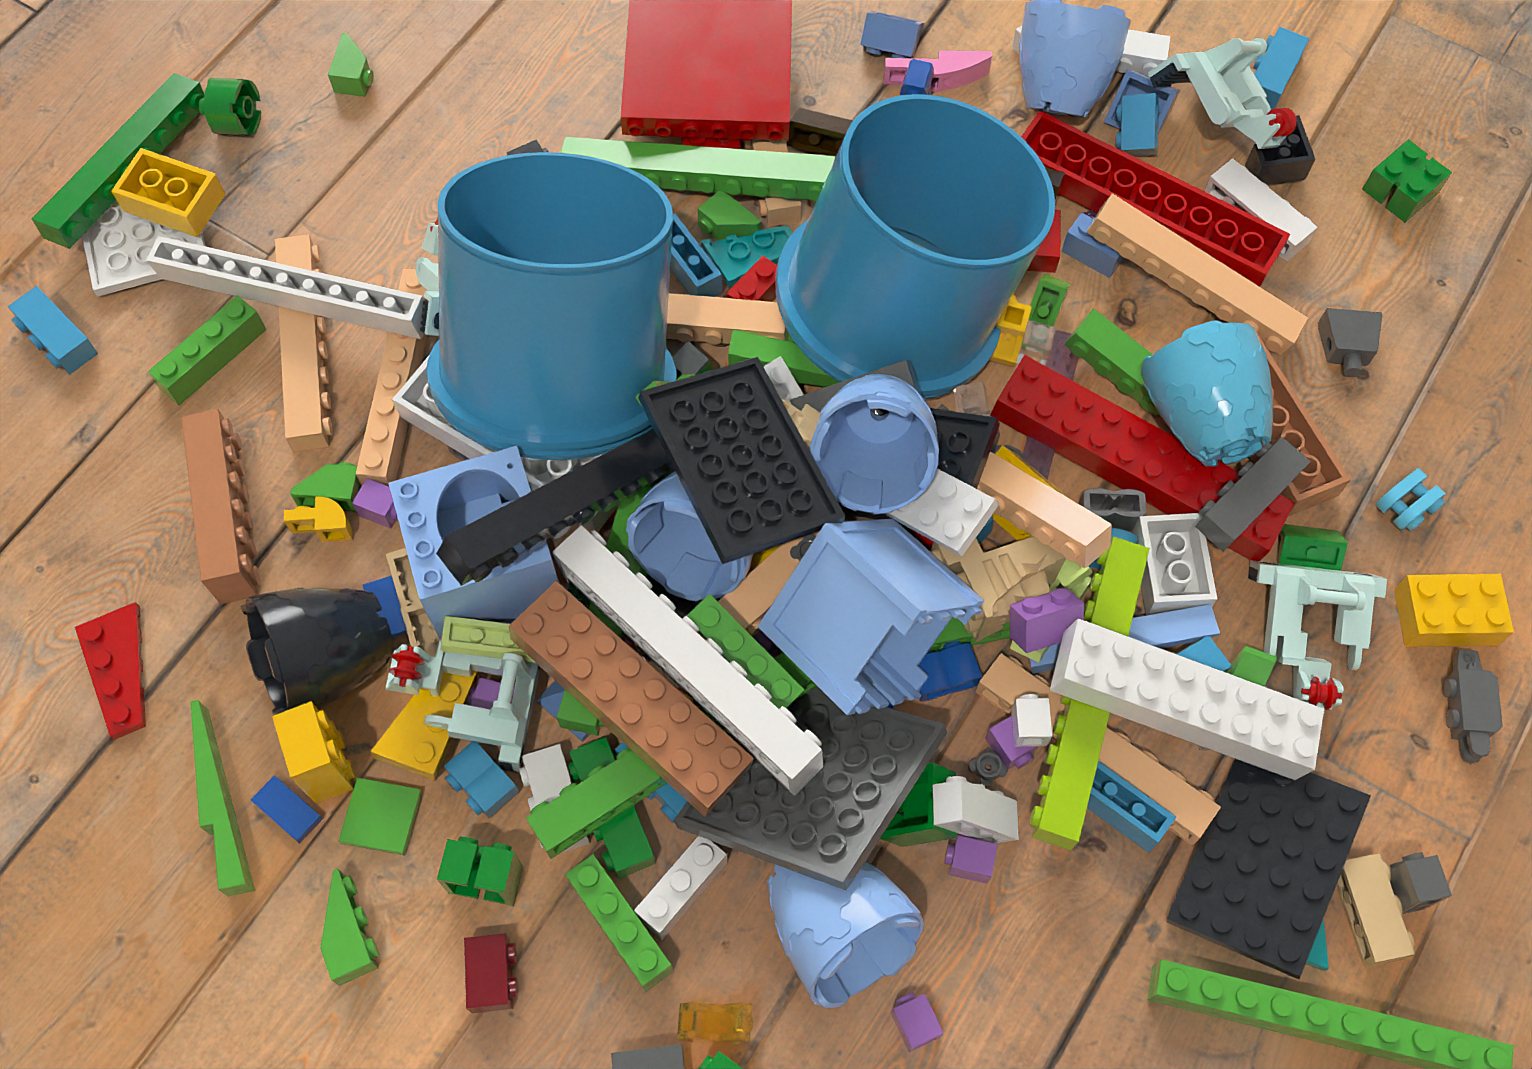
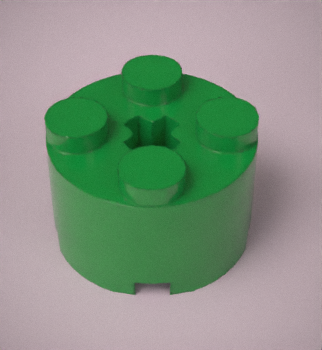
(231, 106)

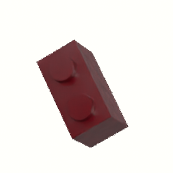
(489, 973)

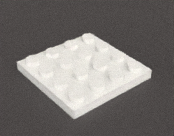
(119, 248)

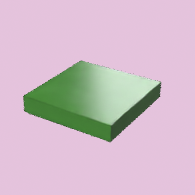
(380, 816)

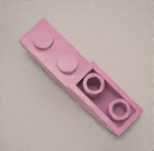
(950, 69)

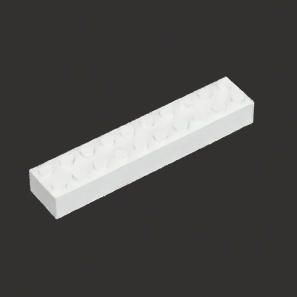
(690, 660)

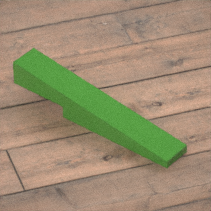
(749, 345)
(216, 807)

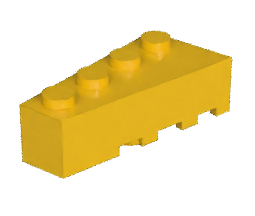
(417, 746)

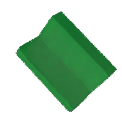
(1311, 547)

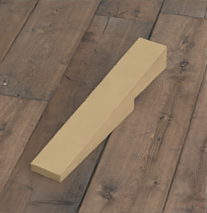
(417, 623)

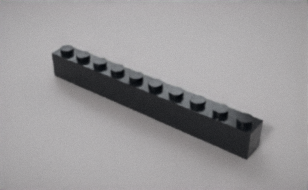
(553, 508)

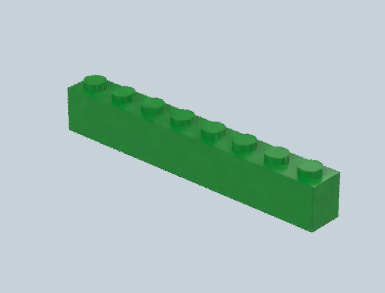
(89, 190)

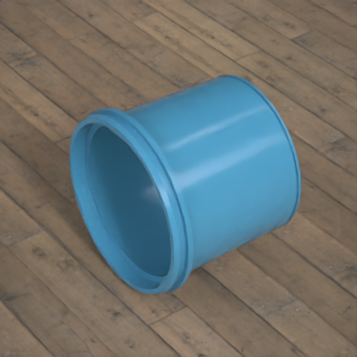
(926, 175)
(551, 303)

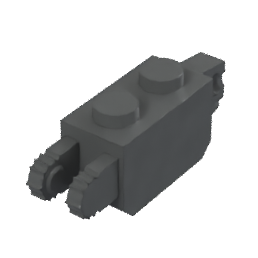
(1472, 705)

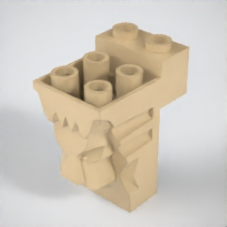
(1002, 578)

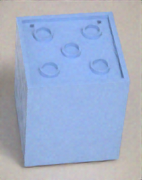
(444, 502)

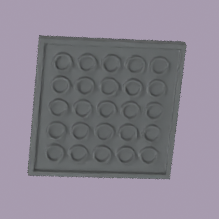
(842, 810)

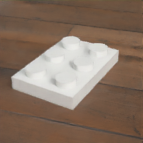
(948, 512)

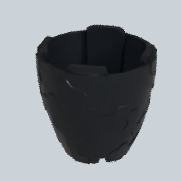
(315, 643)

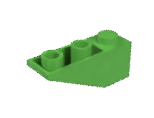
(344, 939)

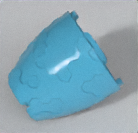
(1213, 391)

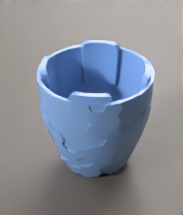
(1069, 55)
(872, 458)
(675, 547)
(840, 936)

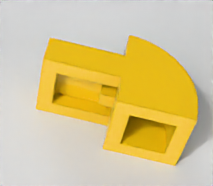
(1012, 326)
(325, 519)

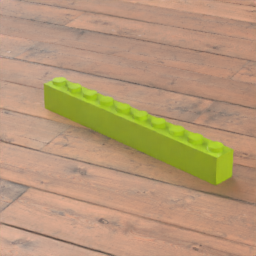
(1082, 726)

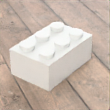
(1177, 563)

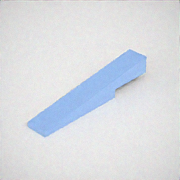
(1157, 630)

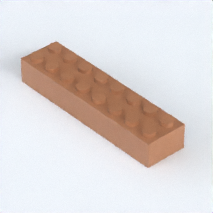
(630, 698)

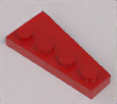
(115, 667)

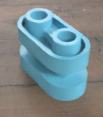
(1411, 516)

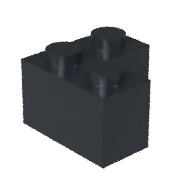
(1284, 163)

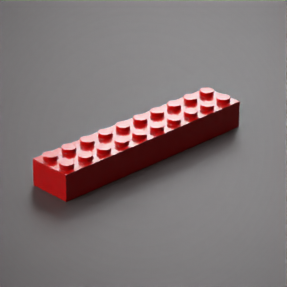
(1098, 170)
(1125, 450)

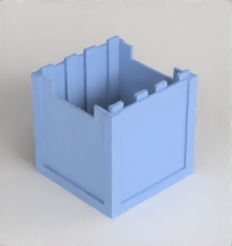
(866, 612)

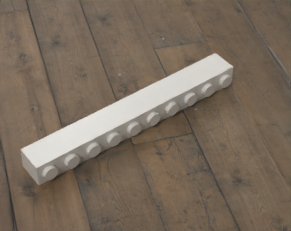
(288, 286)

